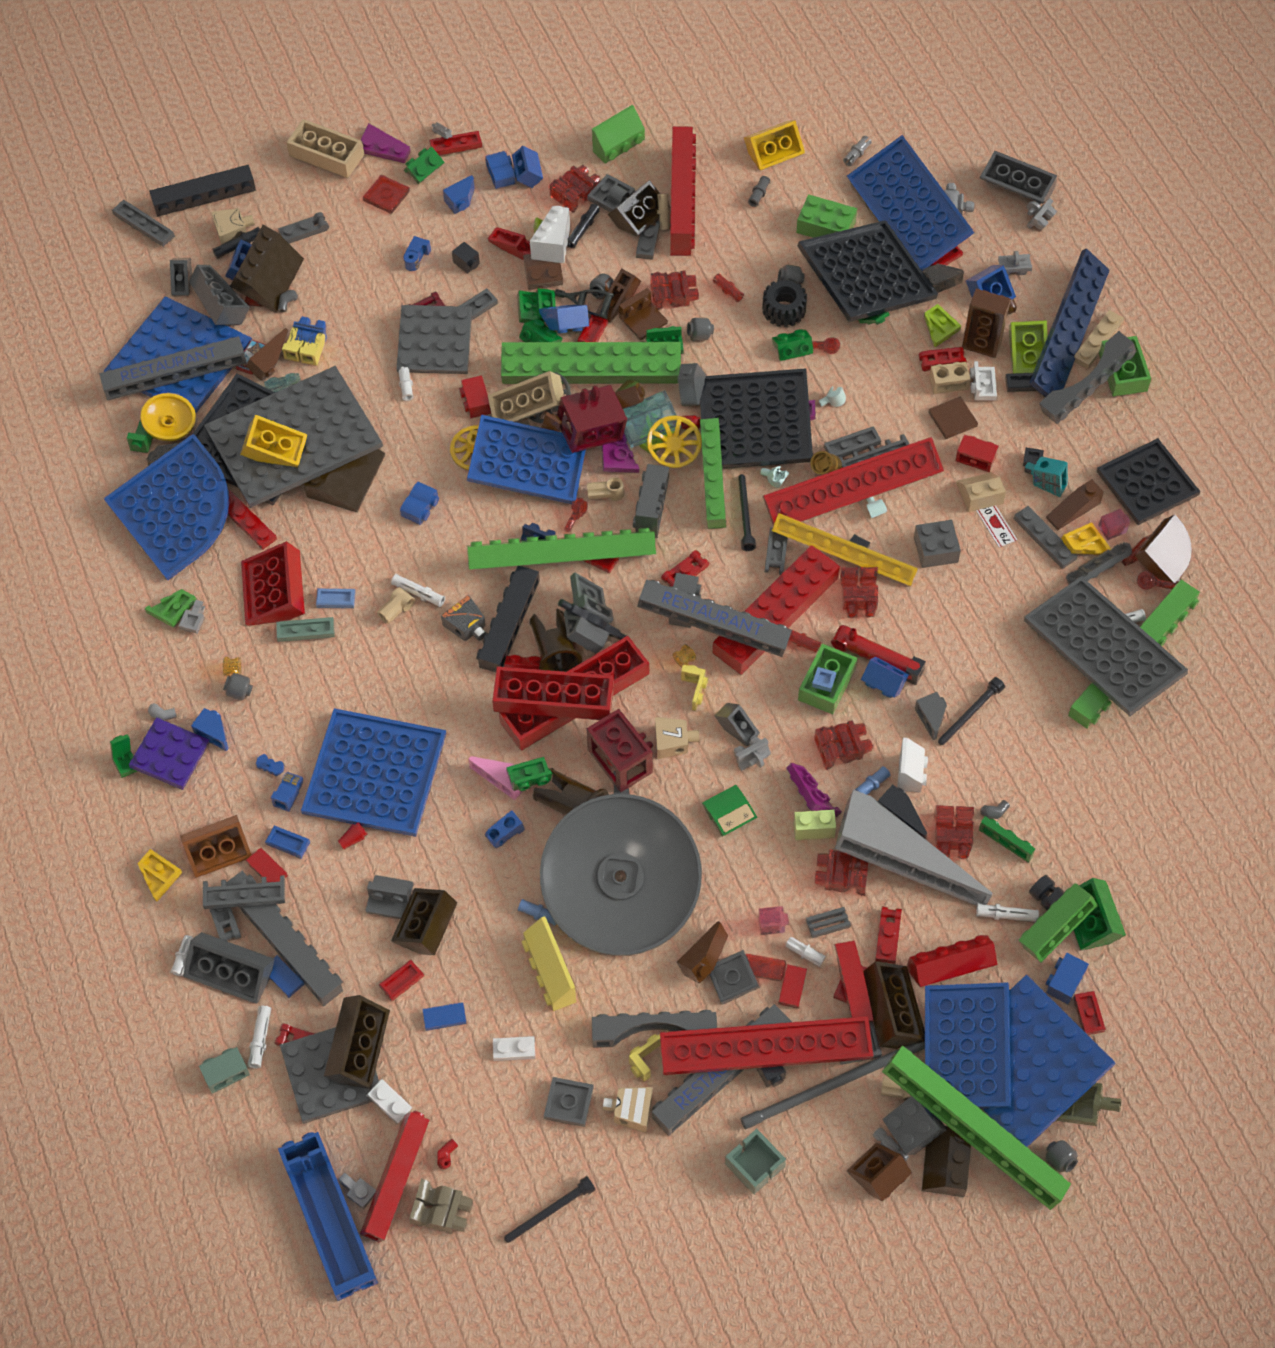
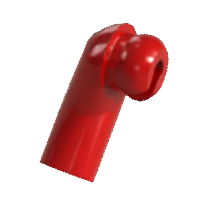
(443, 1154)

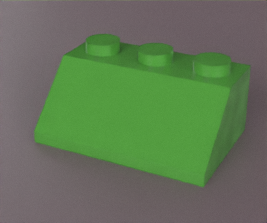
(617, 134)

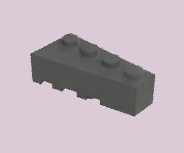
(218, 297)
(652, 498)

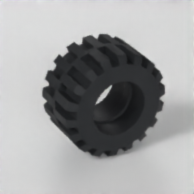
(784, 292)

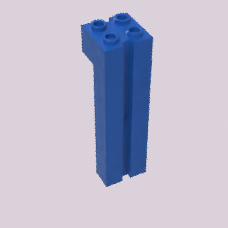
(327, 1215)

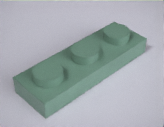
(305, 629)

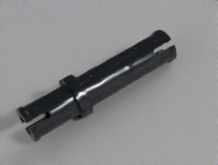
(586, 220)
(232, 244)

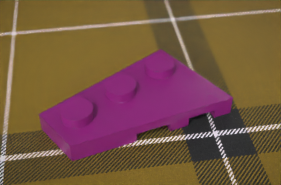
(383, 145)
(618, 457)
(807, 788)

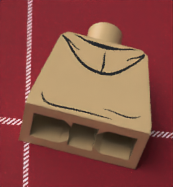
(231, 224)

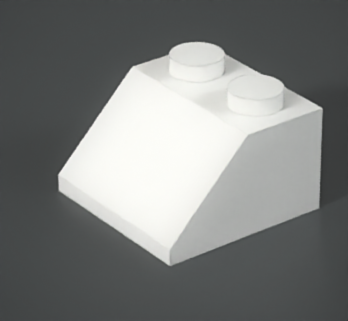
(911, 766)

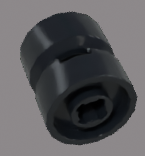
(1043, 888)

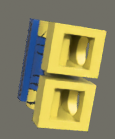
(305, 341)

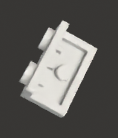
(983, 382)

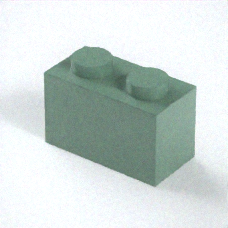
(224, 1069)

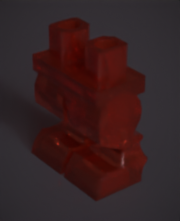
(572, 186)
(673, 289)
(862, 597)
(846, 742)
(954, 837)
(839, 872)

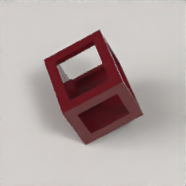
(594, 417)
(622, 748)

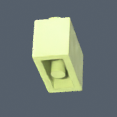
(814, 824)

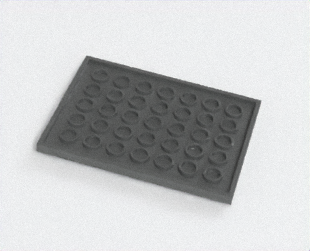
(315, 406)

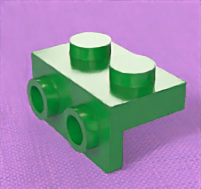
(424, 165)
(538, 332)
(669, 334)
(793, 344)
(529, 774)

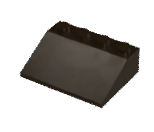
(267, 268)
(346, 484)

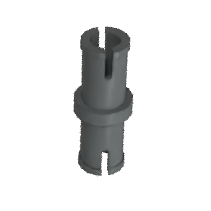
(759, 191)

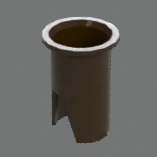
(554, 646)
(572, 793)

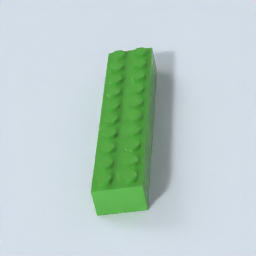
(592, 361)

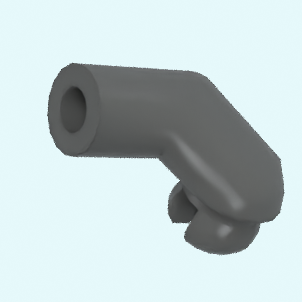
(286, 297)
(995, 812)

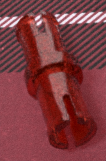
(728, 287)
(804, 641)

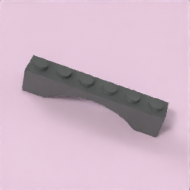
(1061, 402)
(610, 1030)

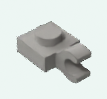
(193, 619)
(359, 1192)

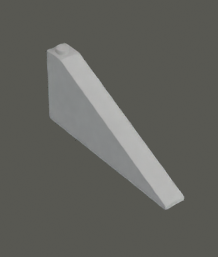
(886, 841)

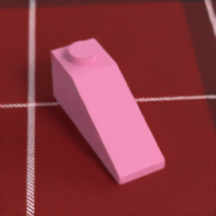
(495, 773)

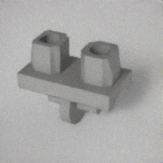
(1035, 209)
(1016, 263)
(753, 754)

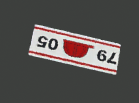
(997, 525)

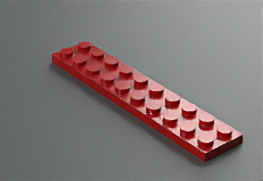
(855, 482)
(766, 1045)

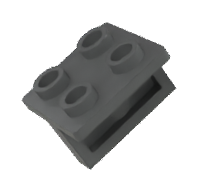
(388, 896)

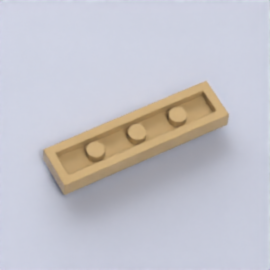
(1104, 331)

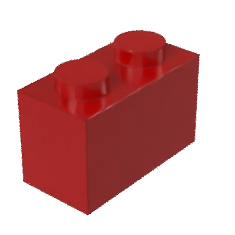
(475, 397)
(976, 453)

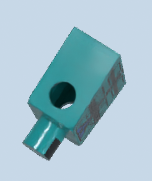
(1049, 475)

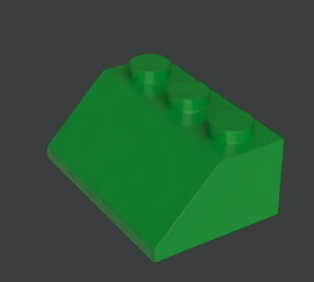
(1103, 923)

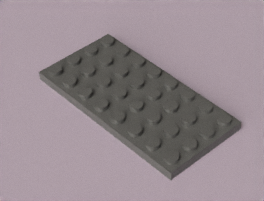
(1106, 646)

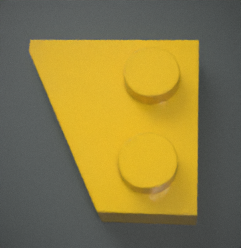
(1085, 541)
(158, 873)

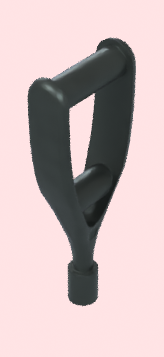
(582, 296)

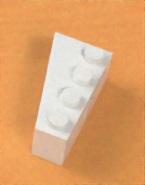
(552, 236)

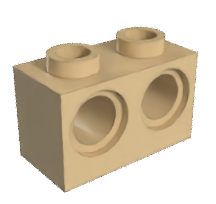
(949, 377)

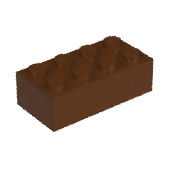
(986, 323)

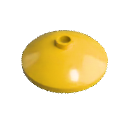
(168, 409)

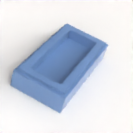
(335, 598)

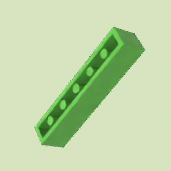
(713, 473)

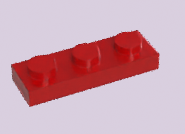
(457, 143)

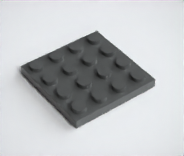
(434, 339)
(313, 1092)

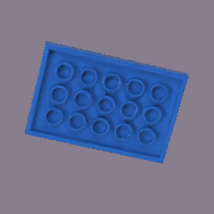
(525, 460)
(970, 1040)

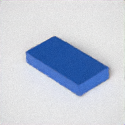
(287, 842)
(285, 977)
(444, 1016)

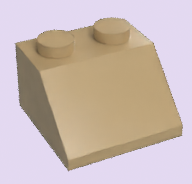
(982, 491)

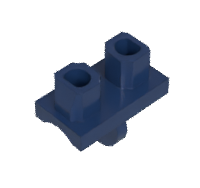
(533, 530)

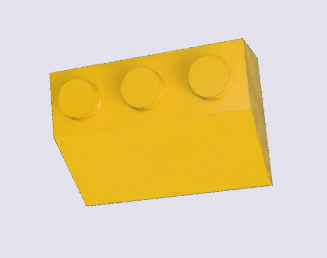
(774, 144)

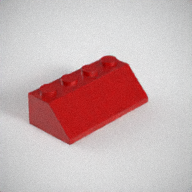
(952, 960)

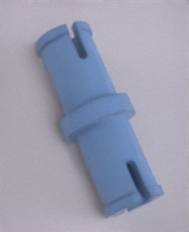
(873, 782)
(535, 911)

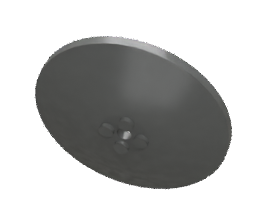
(629, 837)

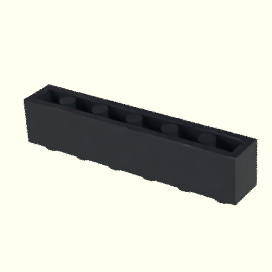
(202, 190)
(508, 618)

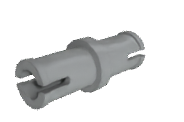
(857, 150)

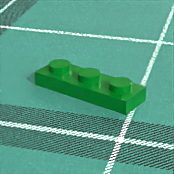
(1007, 839)

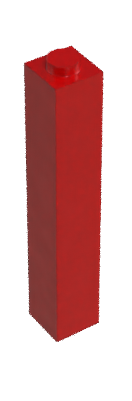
(394, 1176)

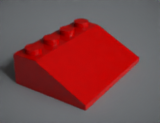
(273, 585)

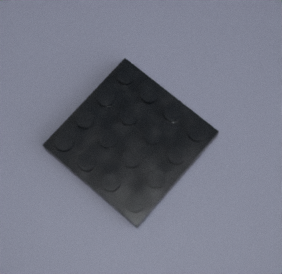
(1148, 481)

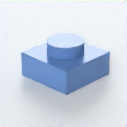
(824, 679)

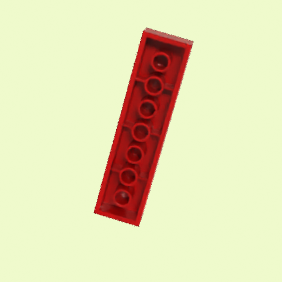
(682, 191)
(782, 603)
(620, 659)

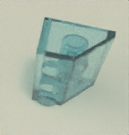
(644, 415)

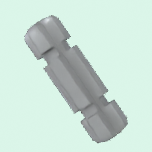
(442, 130)
(887, 1141)

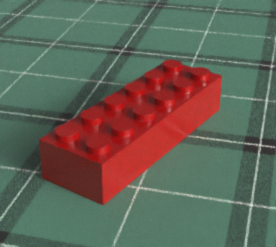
(553, 693)

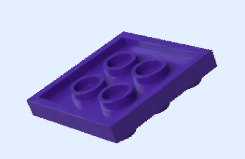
(169, 753)

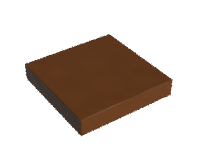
(953, 417)

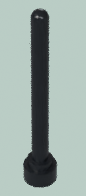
(748, 543)
(995, 686)
(584, 1187)

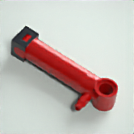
(848, 640)

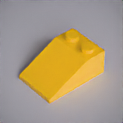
(273, 443)

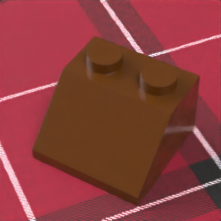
(542, 273)
(880, 1171)

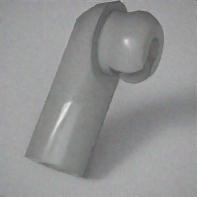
(156, 711)

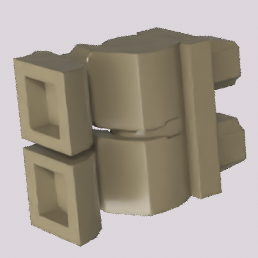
(445, 1208)

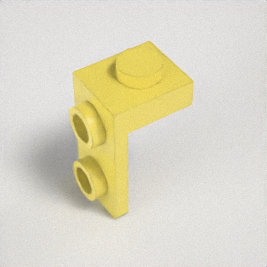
(695, 675)
(639, 1067)

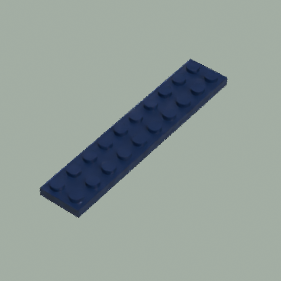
(1070, 324)

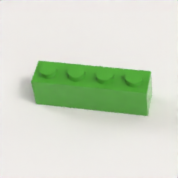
(1058, 922)

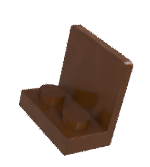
(641, 314)

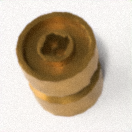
(825, 462)

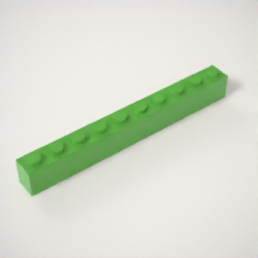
(561, 549)
(1158, 625)
(977, 1128)

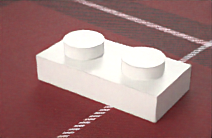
(513, 1048)
(389, 1101)

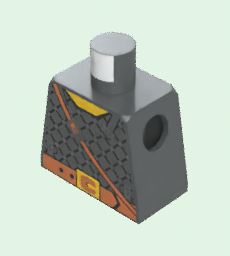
(465, 620)

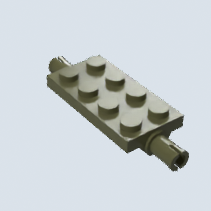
(1087, 1107)

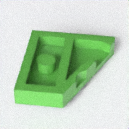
(172, 607)

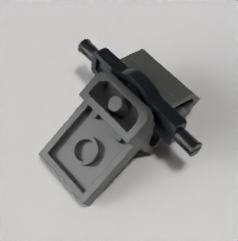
(588, 616)

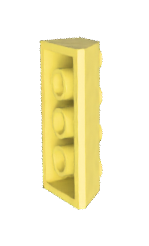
(549, 965)

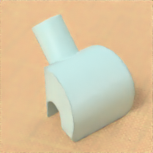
(835, 398)
(775, 476)
(875, 507)

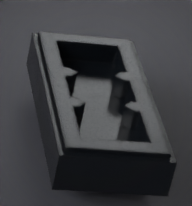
(1019, 382)

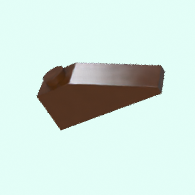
(623, 289)
(265, 360)
(630, 393)
(1076, 504)
(704, 954)

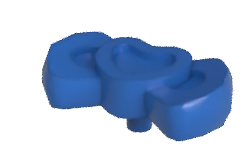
(269, 765)

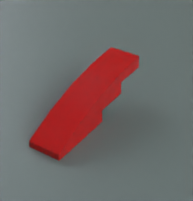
(510, 242)
(853, 980)

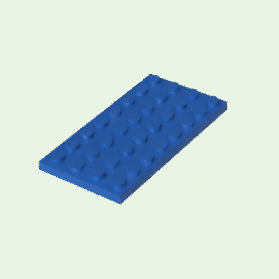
(911, 201)

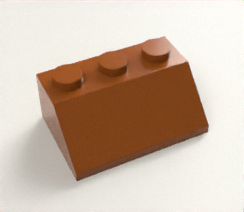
(215, 846)

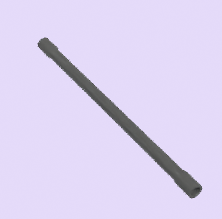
(759, 1116)

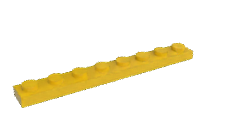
(844, 549)

